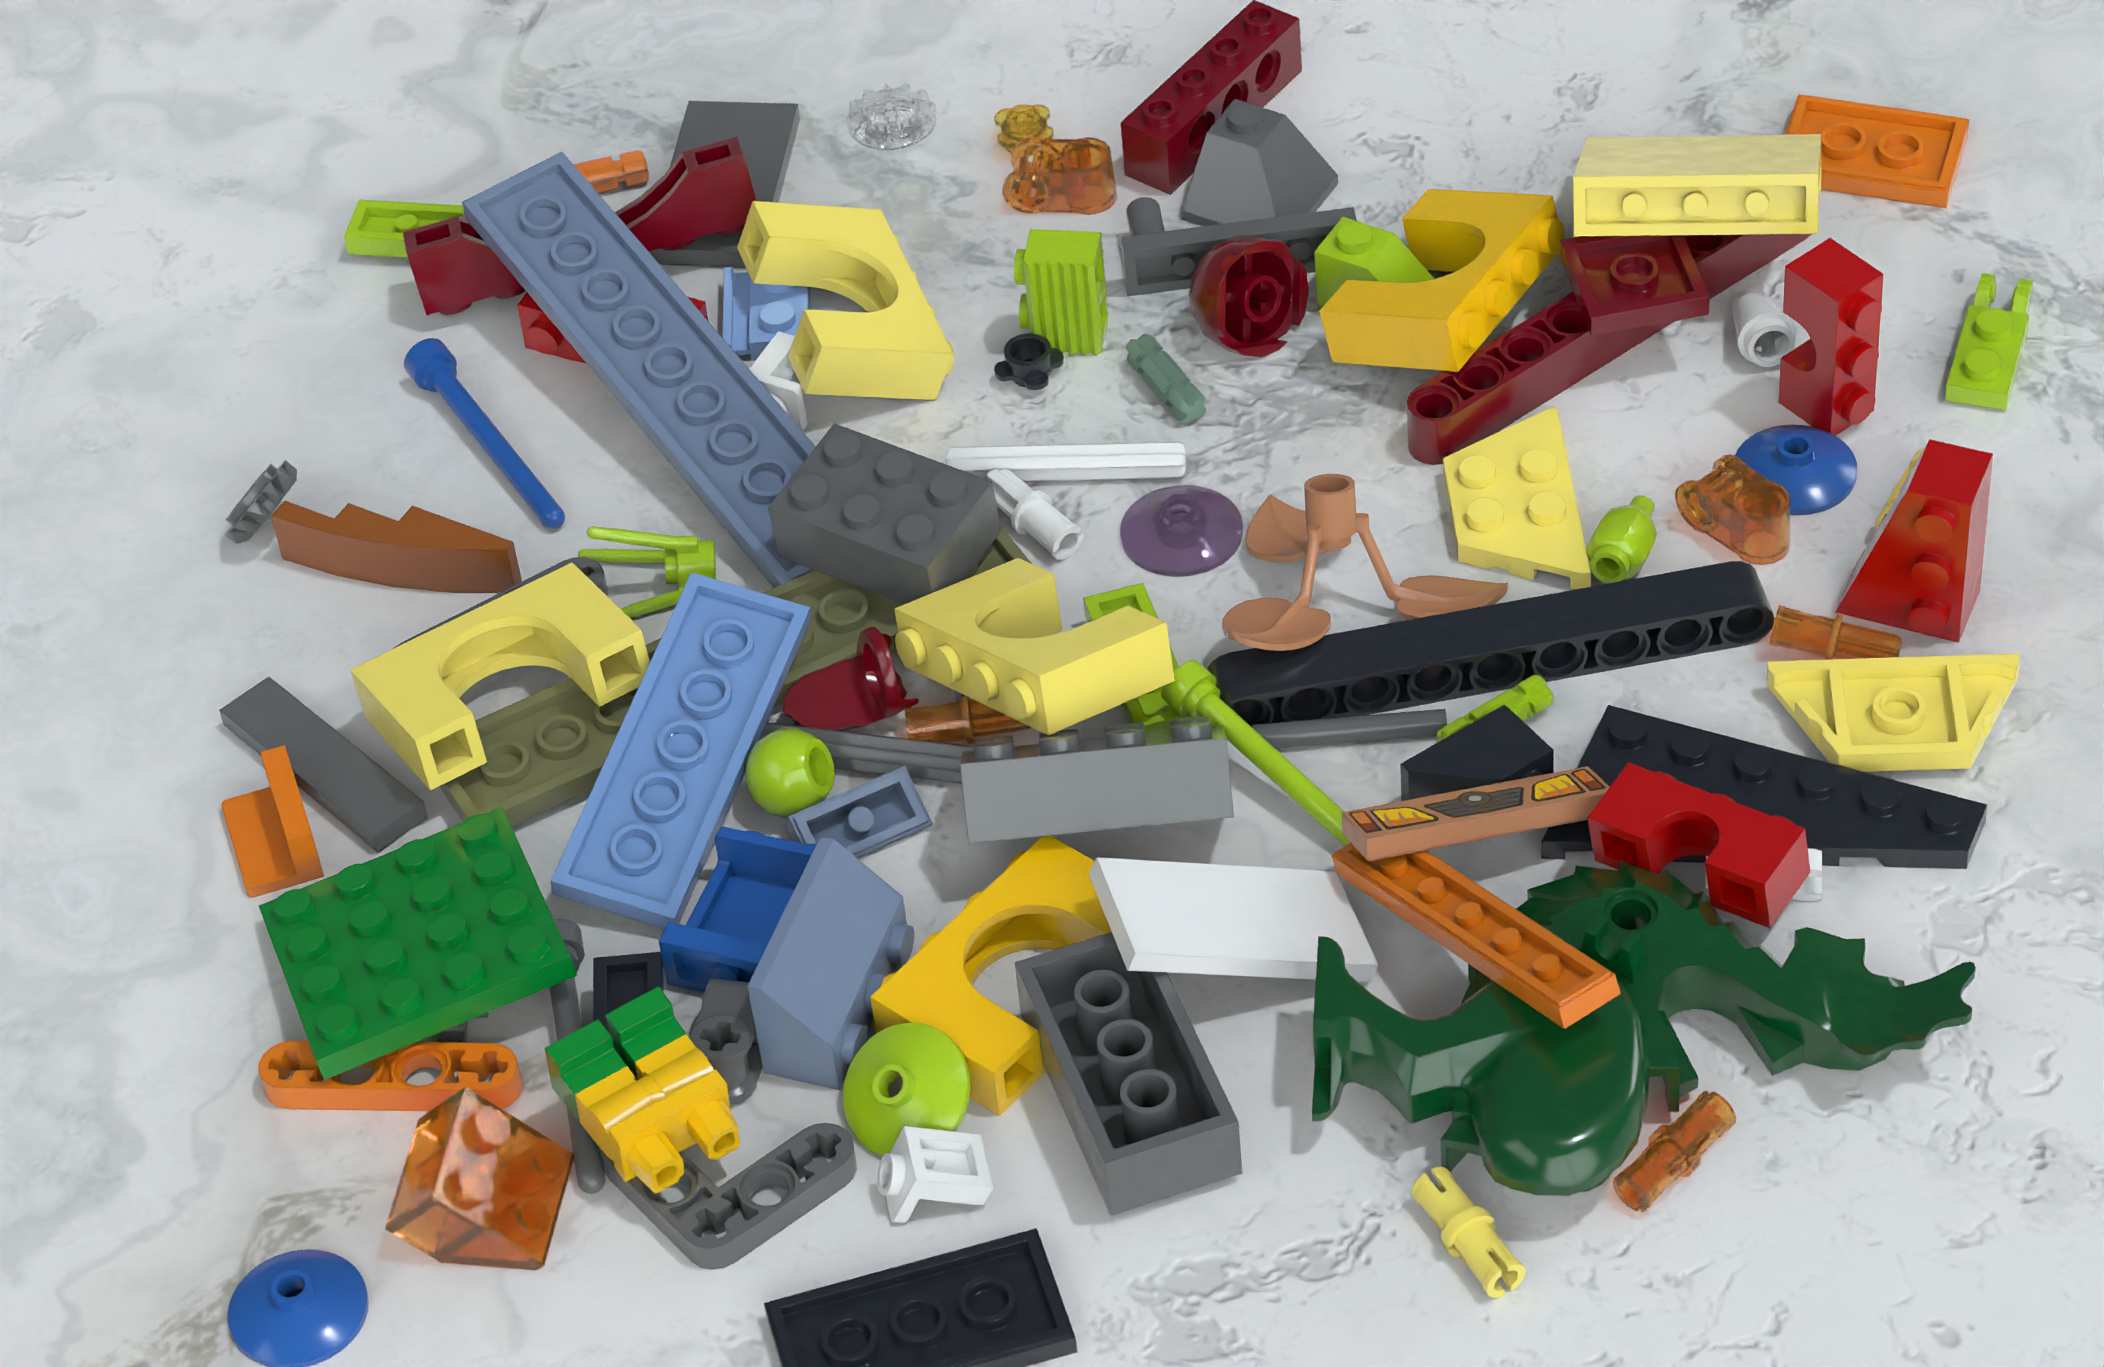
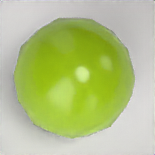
(789, 772)

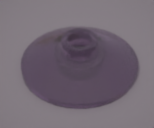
(1181, 530)

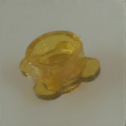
(1021, 123)

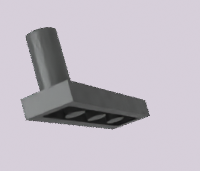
(1167, 259)

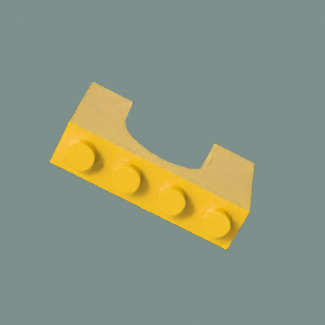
(1495, 252)
(1034, 904)

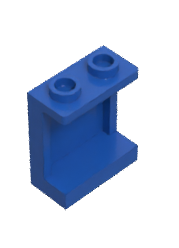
(735, 910)

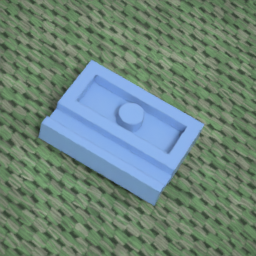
(759, 311)

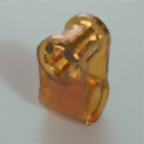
(1065, 172)
(1741, 510)

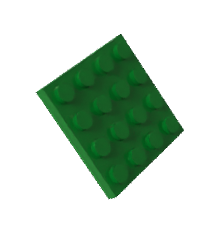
(415, 942)

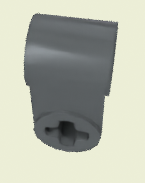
(729, 1036)

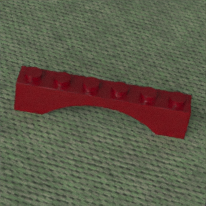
(697, 196)

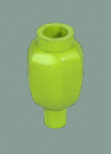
(1622, 541)

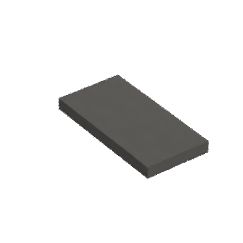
(766, 140)

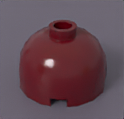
(1248, 294)

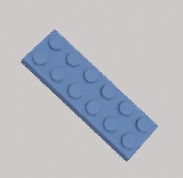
(681, 752)

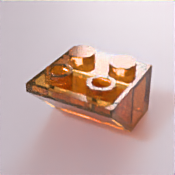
(480, 1187)

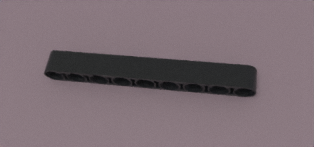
(1499, 646)

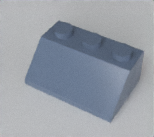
(824, 964)

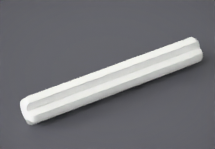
(1074, 461)

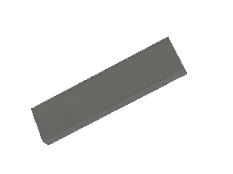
(325, 764)

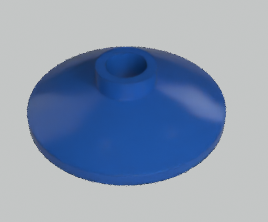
(1805, 461)
(302, 1328)

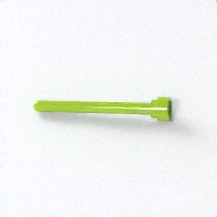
(1196, 694)

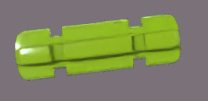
(1524, 700)

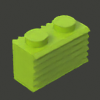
(1064, 289)

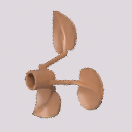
(1326, 525)

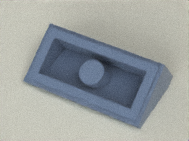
(864, 816)

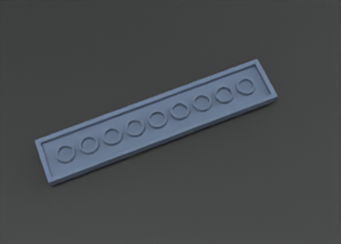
(648, 348)

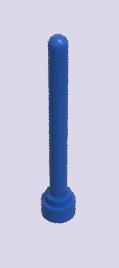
(435, 370)

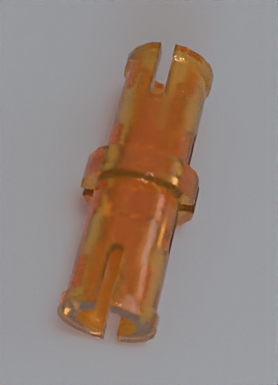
(1674, 1151)

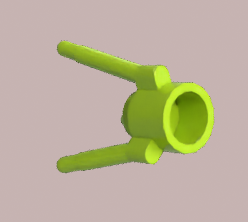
(679, 555)

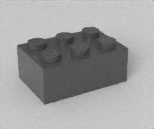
(883, 517)

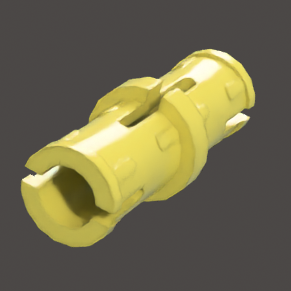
(1468, 1232)

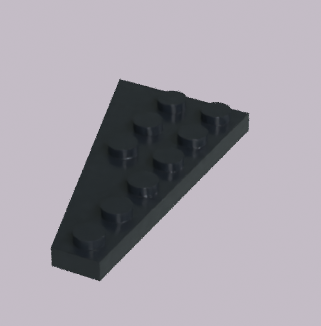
(1838, 806)

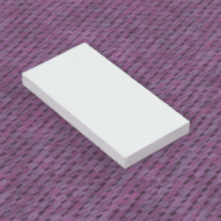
(1227, 918)

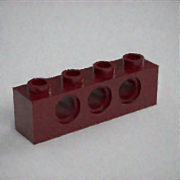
(1243, 61)

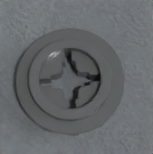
(260, 501)

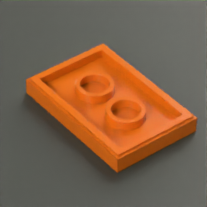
(1883, 149)

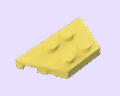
(1518, 502)
(1896, 708)

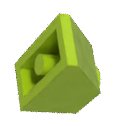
(1363, 254)

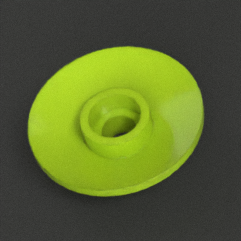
(932, 1092)

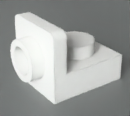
(779, 378)
(935, 1168)

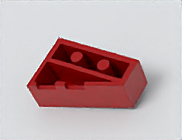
(1928, 548)

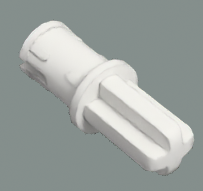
(1034, 514)

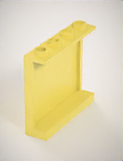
(1698, 185)

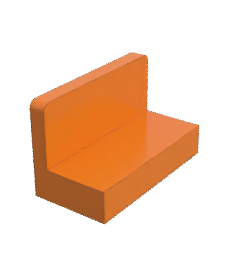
(272, 831)

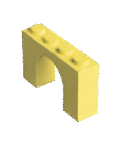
(852, 252)
(550, 622)
(1001, 647)

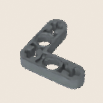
(754, 1224)

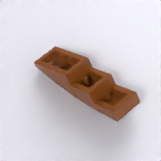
(409, 553)

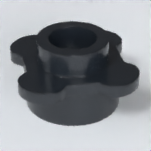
(1028, 361)

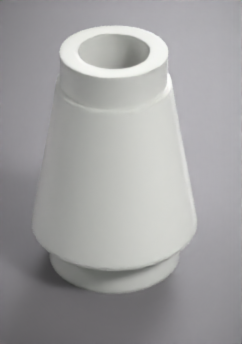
(1761, 328)

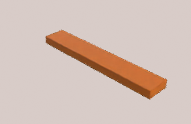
(1483, 932)

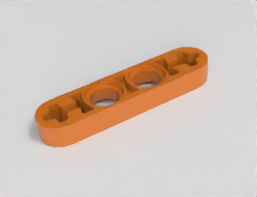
(388, 1085)

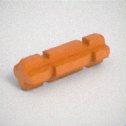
(606, 174)

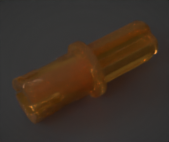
(1831, 636)
(958, 721)

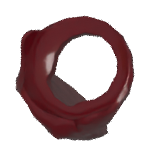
(852, 690)

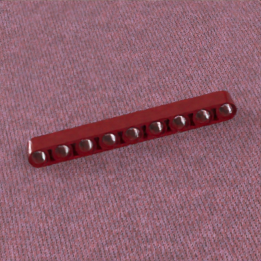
(1553, 354)

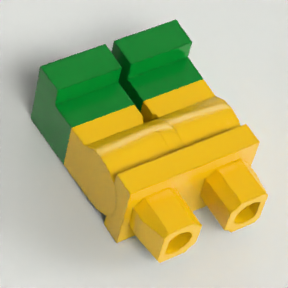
(643, 1091)

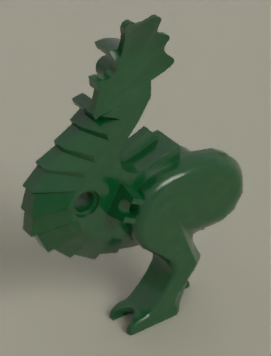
(1569, 1103)

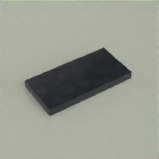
(949, 1310)

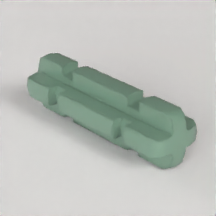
(1166, 378)

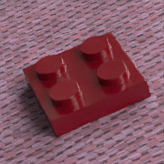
(1633, 280)

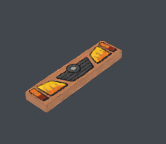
(1473, 813)

